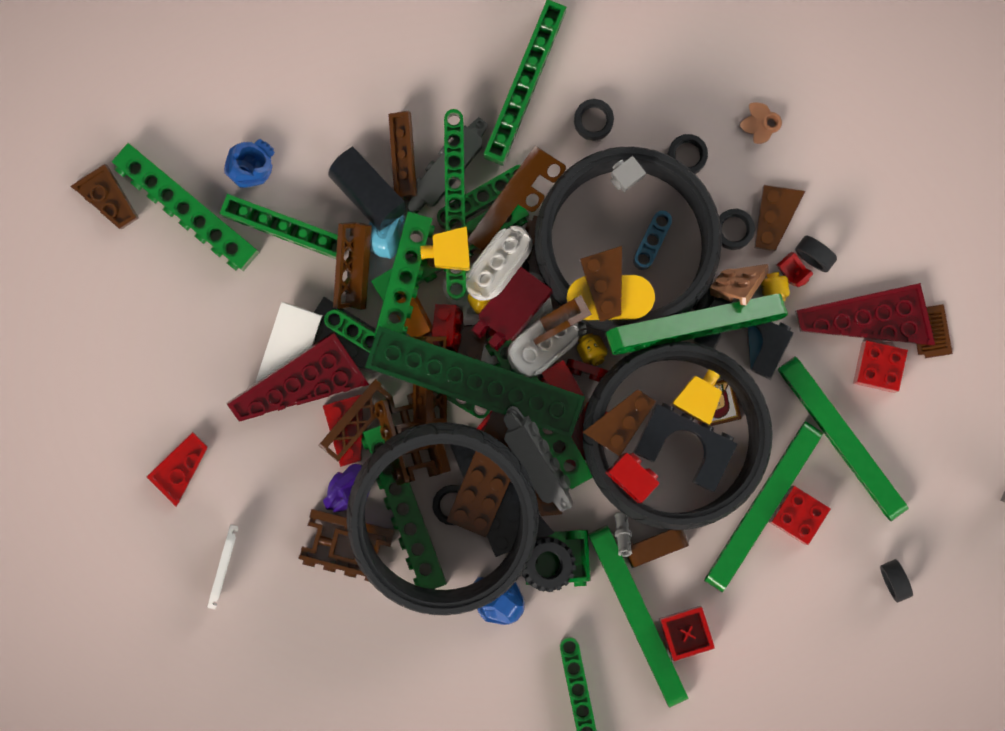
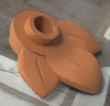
(757, 122)

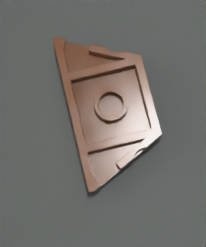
(739, 283)

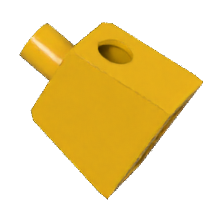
(449, 250)
(699, 397)

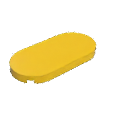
(636, 297)

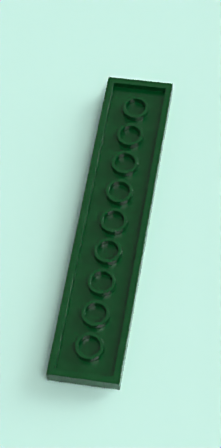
(473, 381)

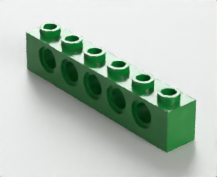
(413, 224)
(280, 226)

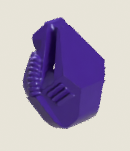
(340, 489)

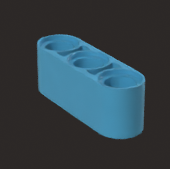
(657, 231)

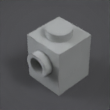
(627, 174)

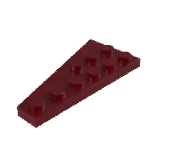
(883, 315)
(306, 378)

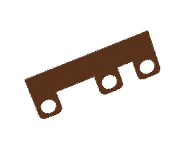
(515, 194)

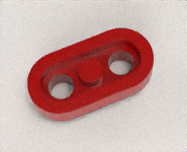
(577, 367)

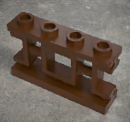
(439, 461)
(341, 562)

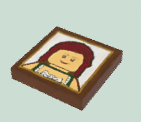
(727, 407)

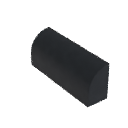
(366, 189)

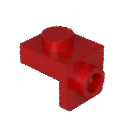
(794, 270)

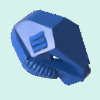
(249, 163)
(504, 609)

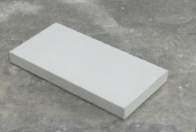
(291, 335)

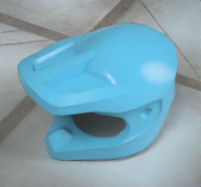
(387, 240)

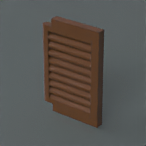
(940, 334)

